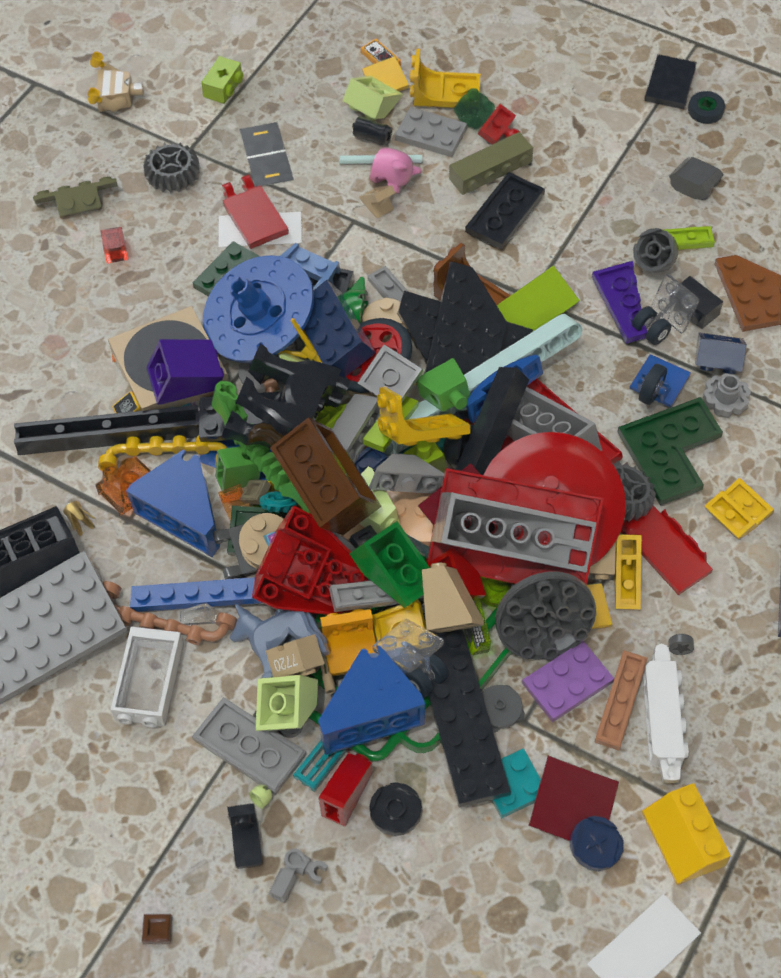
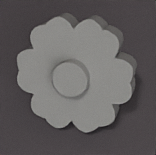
(726, 395)

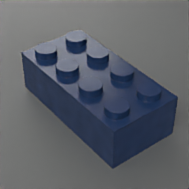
(336, 331)

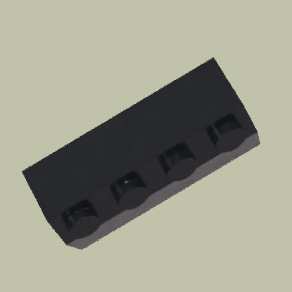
(33, 548)

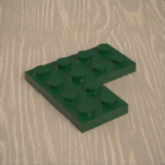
(660, 442)

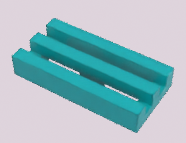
(306, 781)

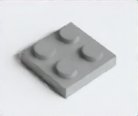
(390, 371)

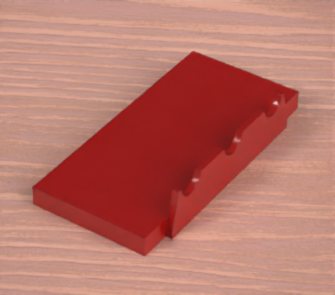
(669, 549)

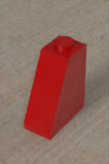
(345, 788)

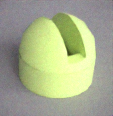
(260, 796)

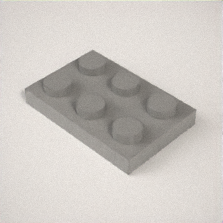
(431, 131)

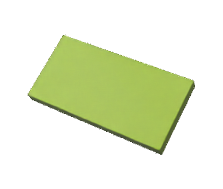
(539, 300)

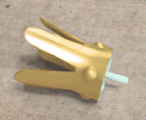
(74, 512)

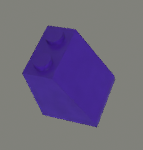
(183, 369)

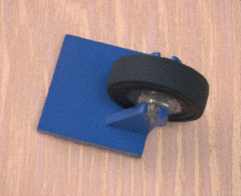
(659, 381)

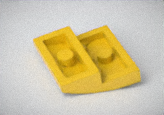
(739, 508)

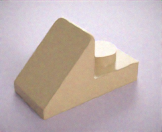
(378, 200)

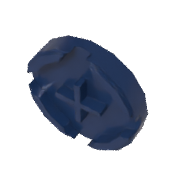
(596, 843)

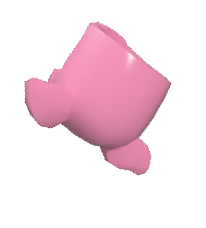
(394, 167)

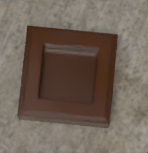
(156, 929)

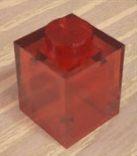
(114, 245)

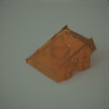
(117, 480)

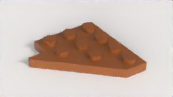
(751, 291)

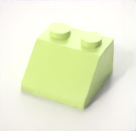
(371, 97)
(285, 702)

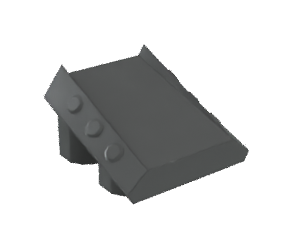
(695, 178)

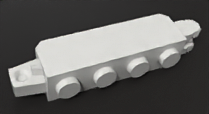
(663, 715)

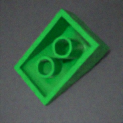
(392, 564)

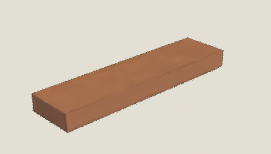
(621, 700)

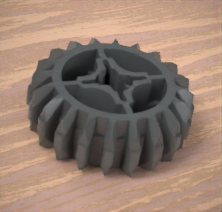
(171, 162)
(635, 487)

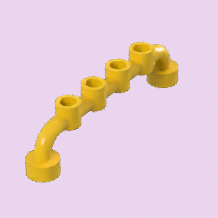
(156, 447)

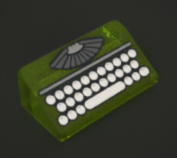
(478, 637)

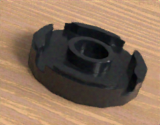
(395, 809)

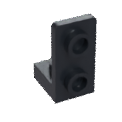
(245, 835)

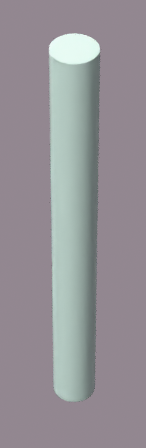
(368, 159)

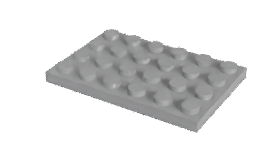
(53, 624)

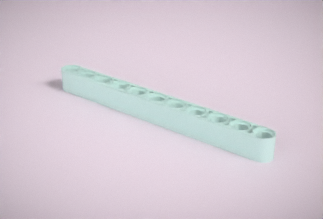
(543, 342)

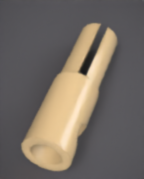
(327, 679)

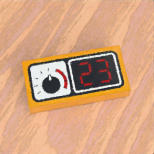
(377, 52)

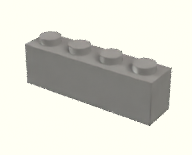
(355, 423)

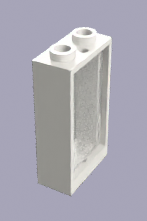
(147, 677)

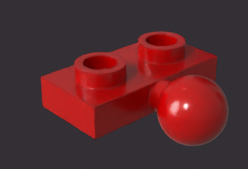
(498, 125)

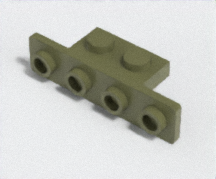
(78, 198)

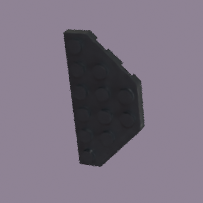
(420, 317)
(467, 322)

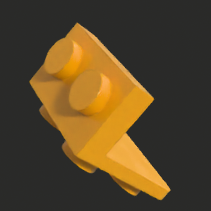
(346, 637)

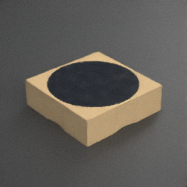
(135, 347)

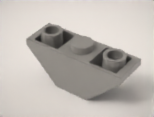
(406, 474)

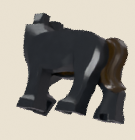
(303, 390)

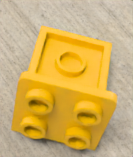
(439, 88)
(410, 431)

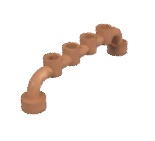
(148, 620)

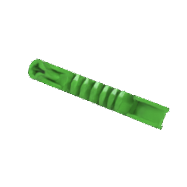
(223, 403)

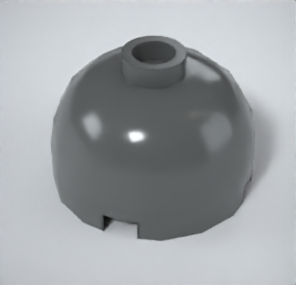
(655, 250)

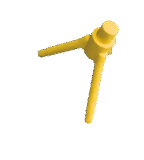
(308, 351)

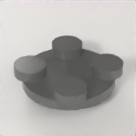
(503, 706)

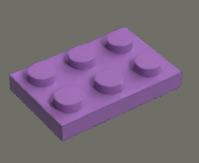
(567, 681)

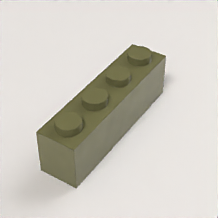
(490, 163)

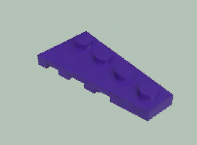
(620, 293)

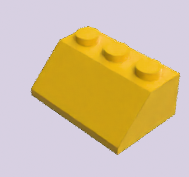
(686, 834)

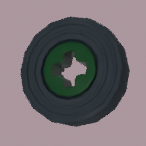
(703, 114)

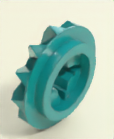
(276, 502)

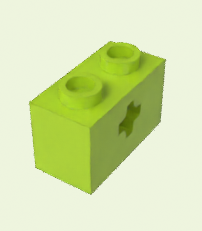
(222, 79)

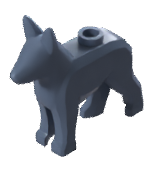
(275, 631)

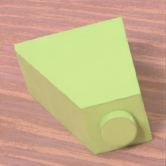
(384, 515)

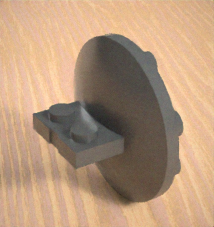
(545, 615)

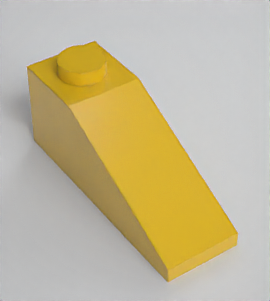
(628, 572)

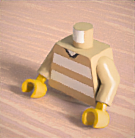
(113, 86)

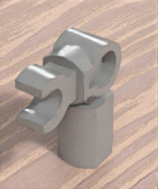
(294, 863)

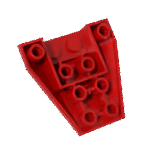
(303, 566)

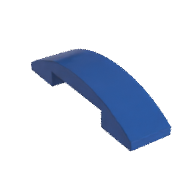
(529, 366)

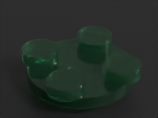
(474, 109)

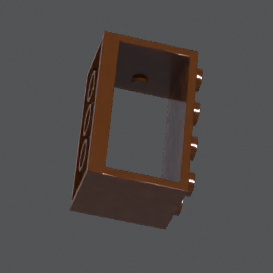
(325, 477)

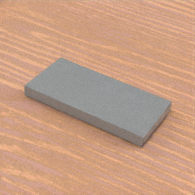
(259, 755)

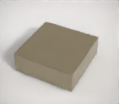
(254, 491)

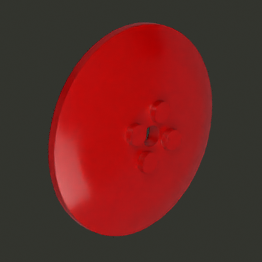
(567, 465)

